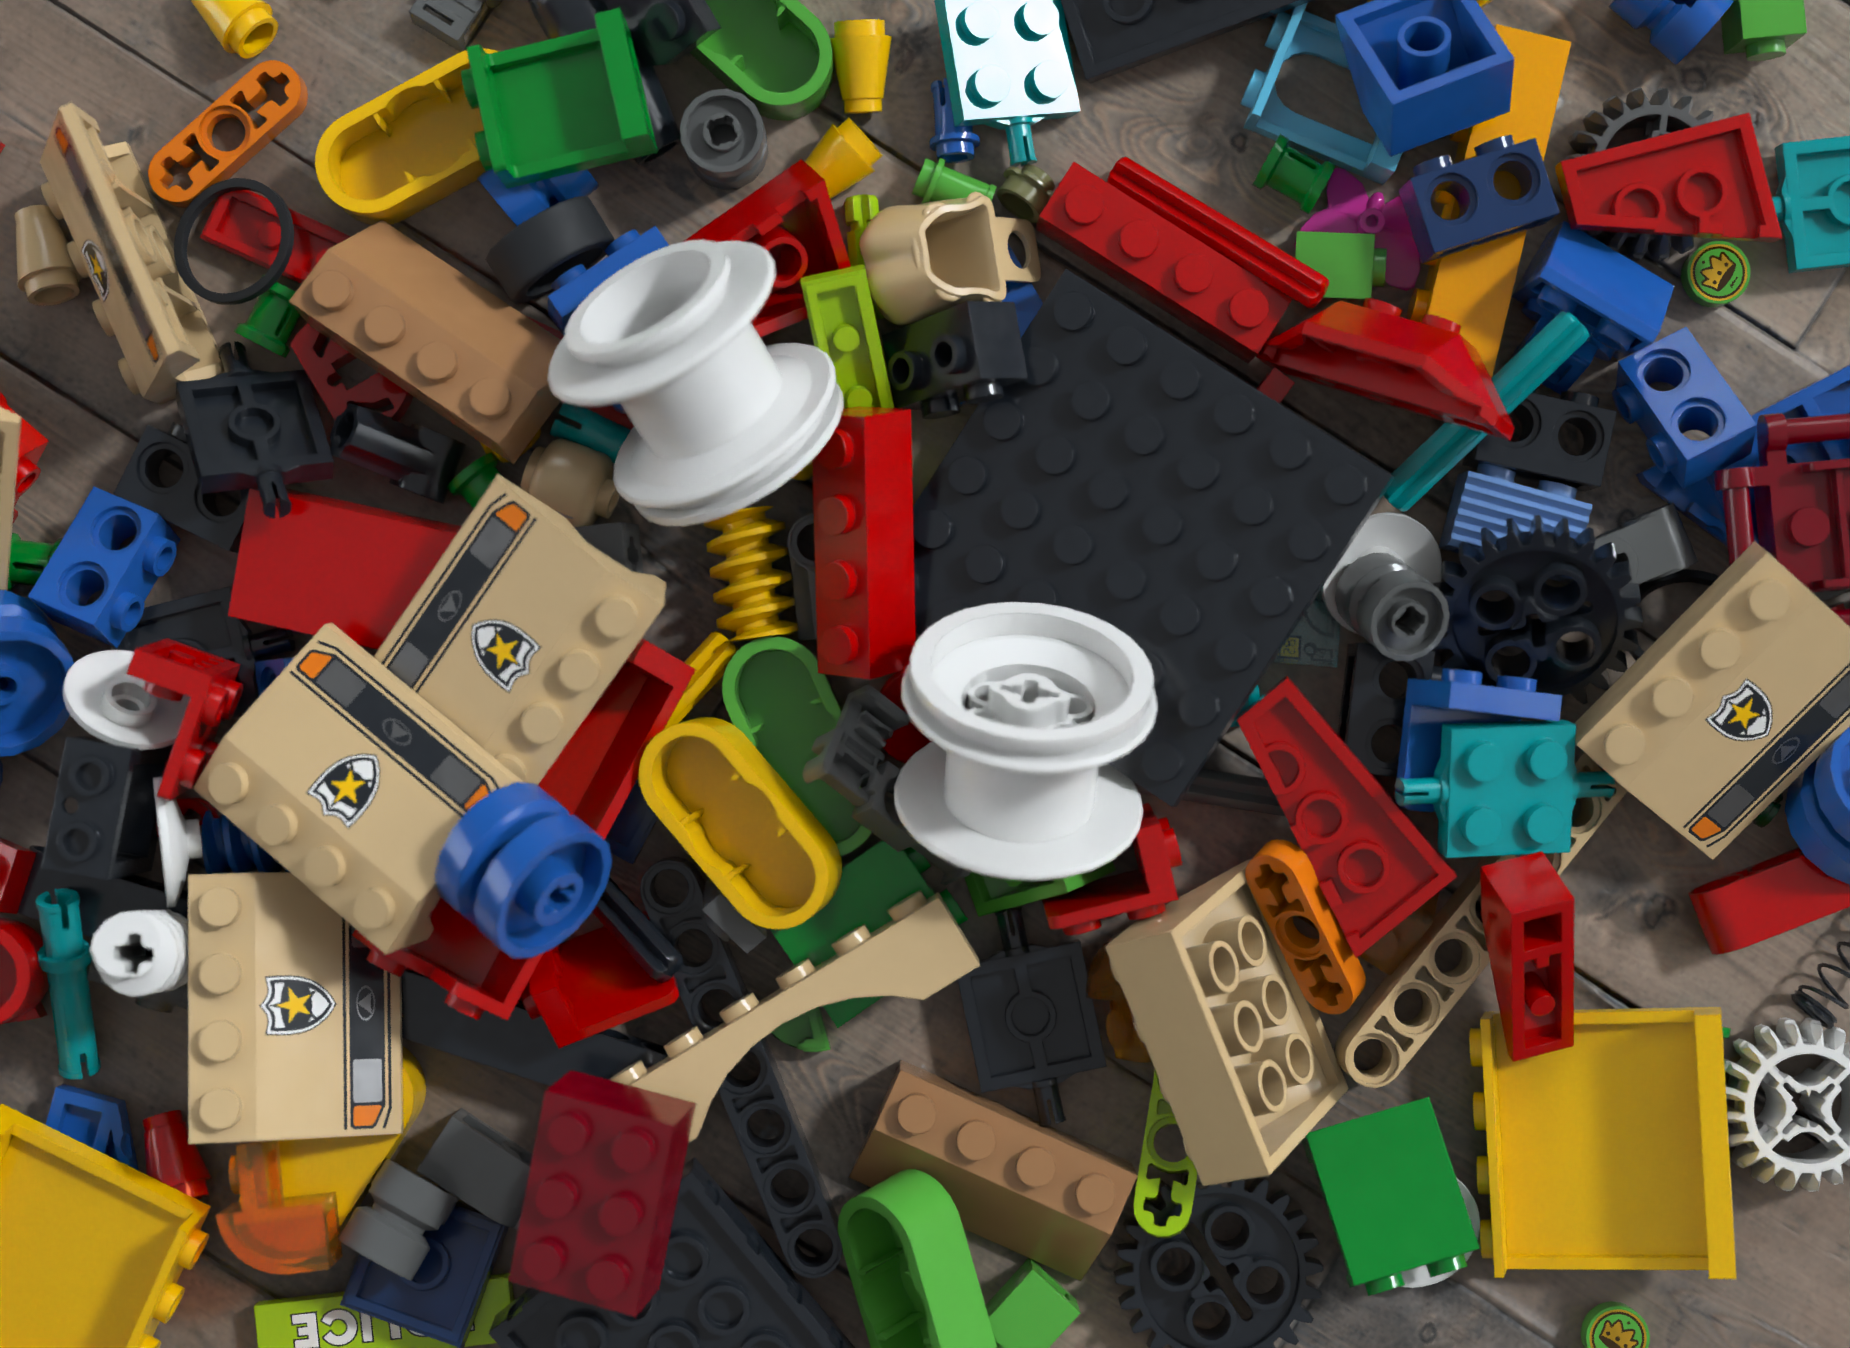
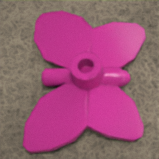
(1354, 212)

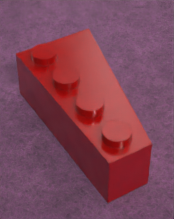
(796, 227)

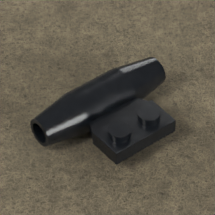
(660, 33)

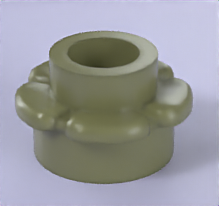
(1025, 191)

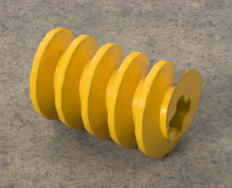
(750, 575)

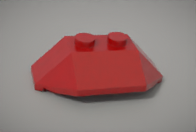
(1393, 362)

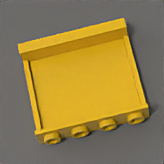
(1608, 1145)
(86, 1243)

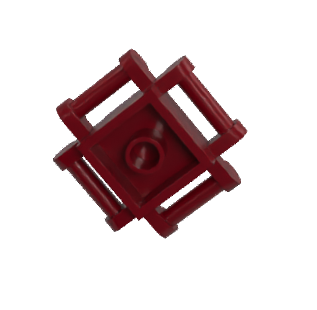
(1797, 505)

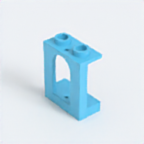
(1311, 35)

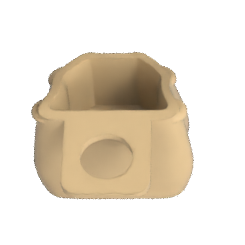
(942, 256)

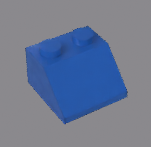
(1425, 68)

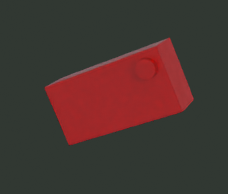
(333, 565)

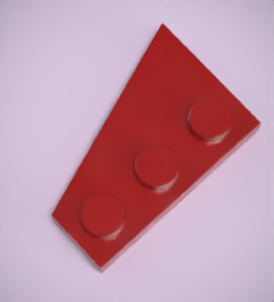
(1675, 184)

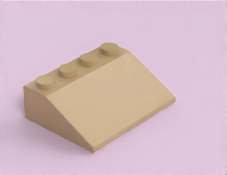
(1227, 1029)

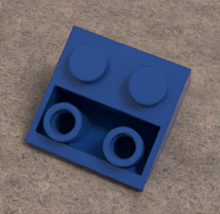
(1600, 287)

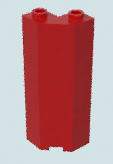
(591, 783)

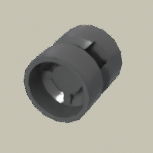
(724, 139)
(1392, 606)
(395, 1224)

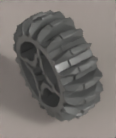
(1657, 119)

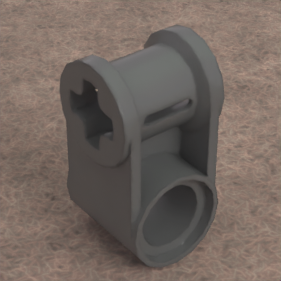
(1651, 543)

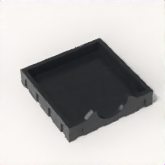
(714, 1292)

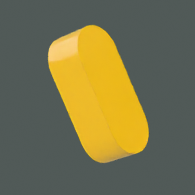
(403, 147)
(740, 822)
(349, 1162)

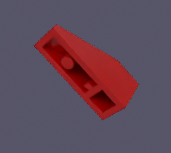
(1530, 952)

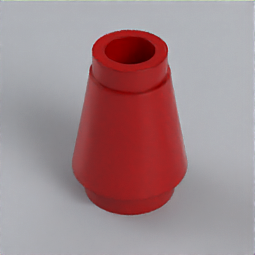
(172, 1157)

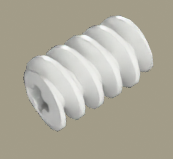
(122, 958)

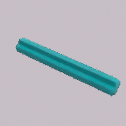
(1513, 383)

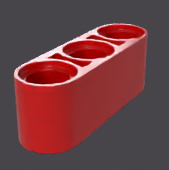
(1765, 901)

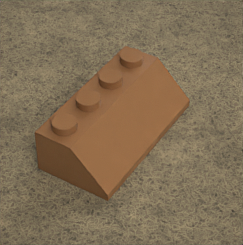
(434, 335)
(1001, 1168)

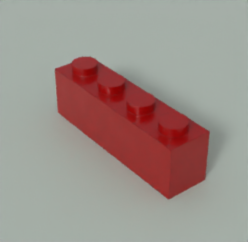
(1162, 263)
(865, 544)

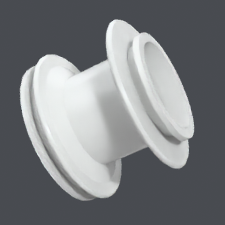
(706, 398)
(1022, 734)

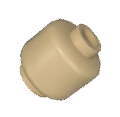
(572, 481)

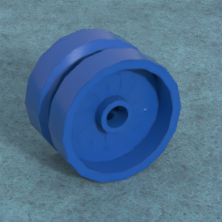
(30, 676)
(1820, 810)
(523, 869)

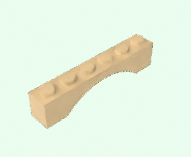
(903, 958)

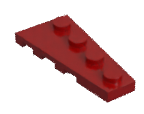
(1356, 836)

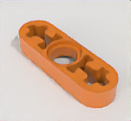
(227, 106)
(1305, 899)

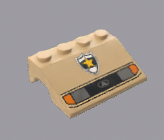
(128, 258)
(520, 629)
(1726, 703)
(351, 785)
(286, 1017)

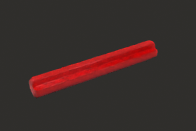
(1220, 233)

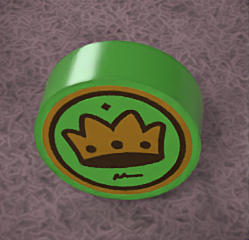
(1715, 274)
(1614, 1326)

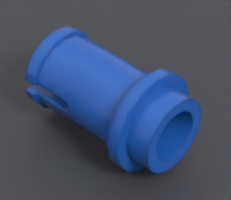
(950, 142)

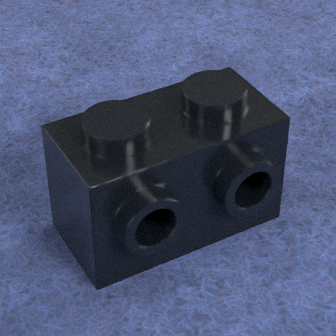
(955, 358)

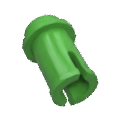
(942, 183)

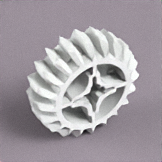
(1778, 1116)

